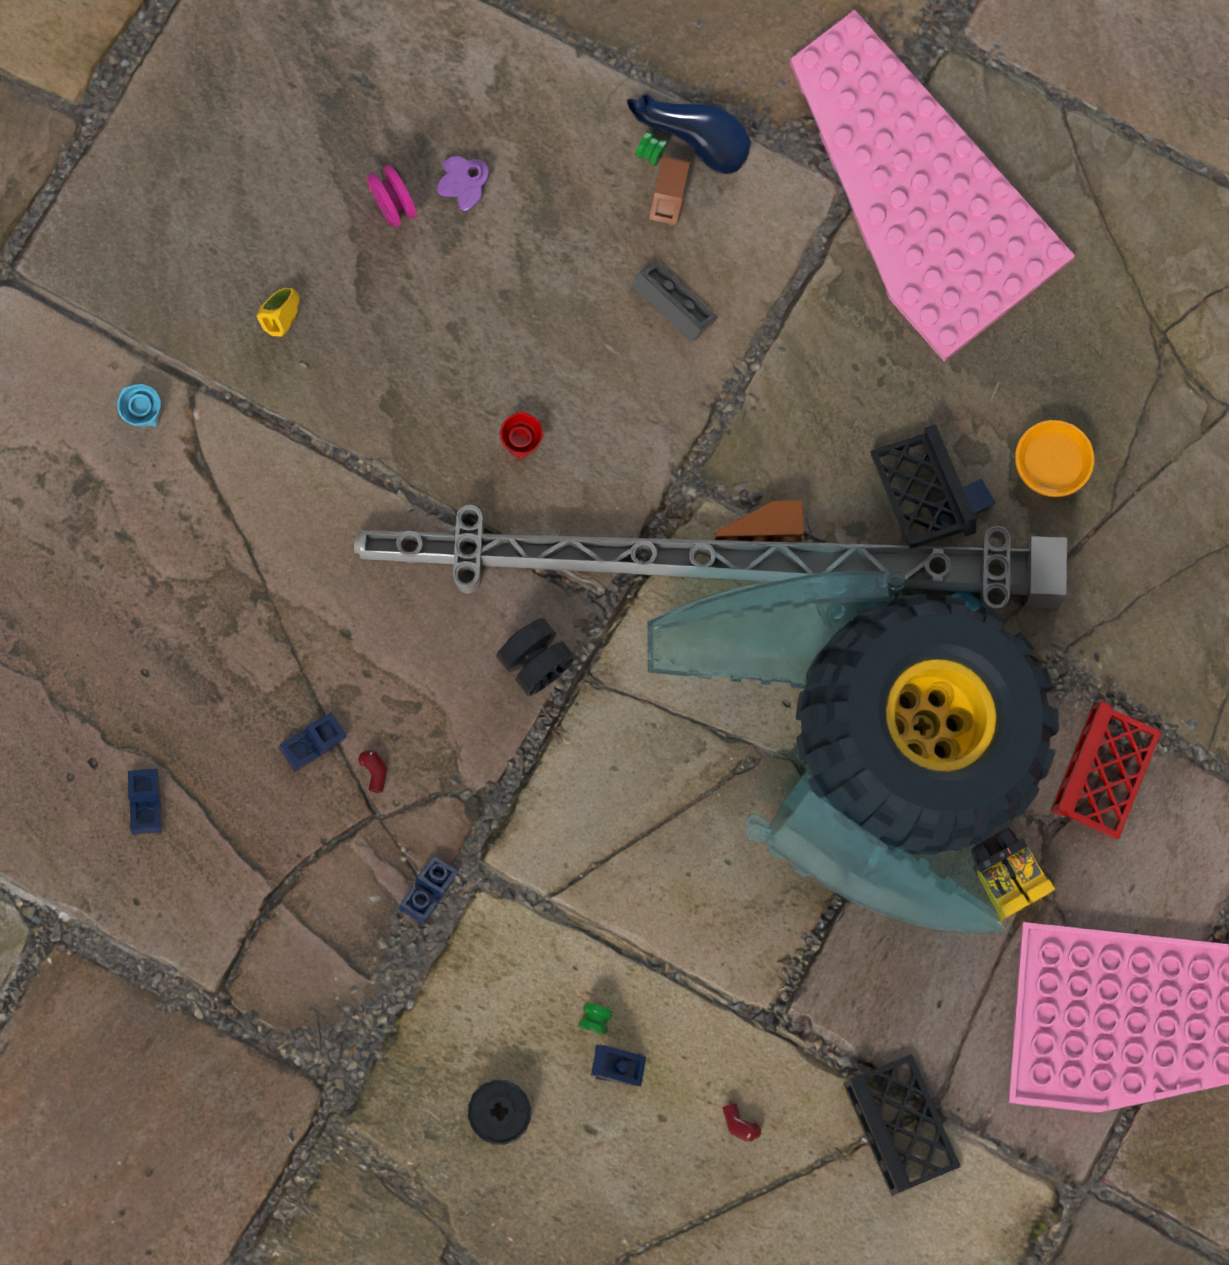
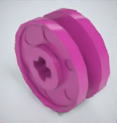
(391, 196)

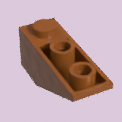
(771, 523)

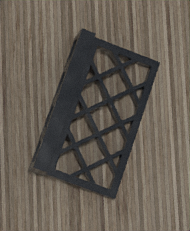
(948, 486)
(878, 1135)

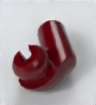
(377, 768)
(739, 1127)

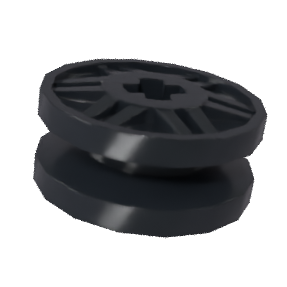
(510, 1098)

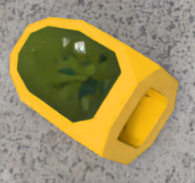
(279, 311)

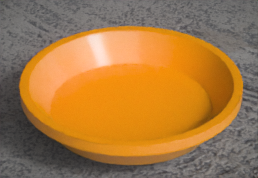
(1054, 458)

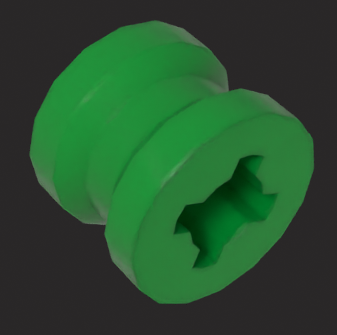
(651, 148)
(595, 1018)

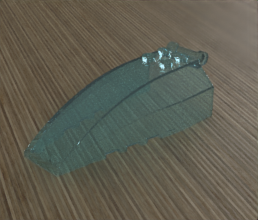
(764, 627)
(863, 870)

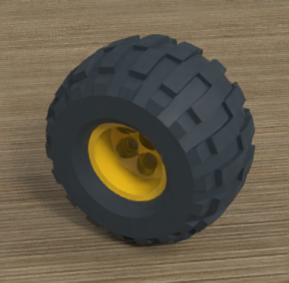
(981, 684)

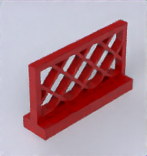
(1083, 758)

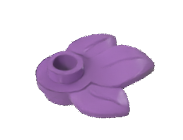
(460, 183)

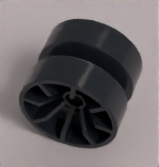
(532, 652)

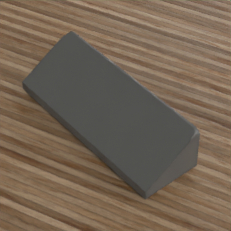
(673, 301)

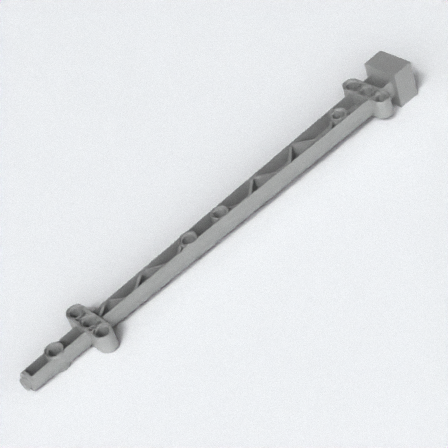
(1033, 572)

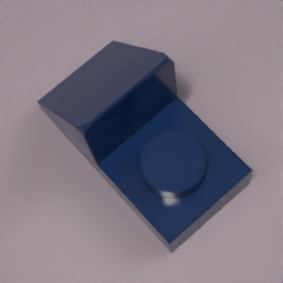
(618, 1066)

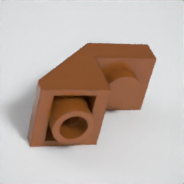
(669, 190)

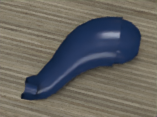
(708, 130)

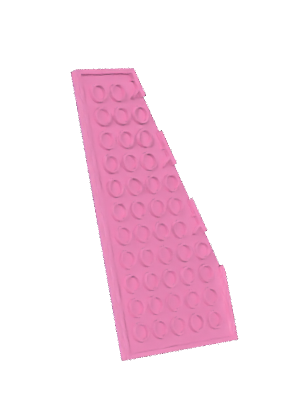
(928, 202)
(1116, 1018)

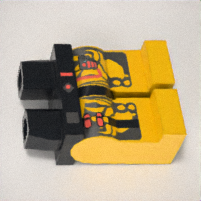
(1010, 875)

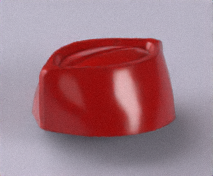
(521, 434)

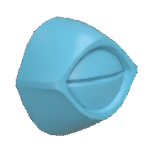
(139, 405)

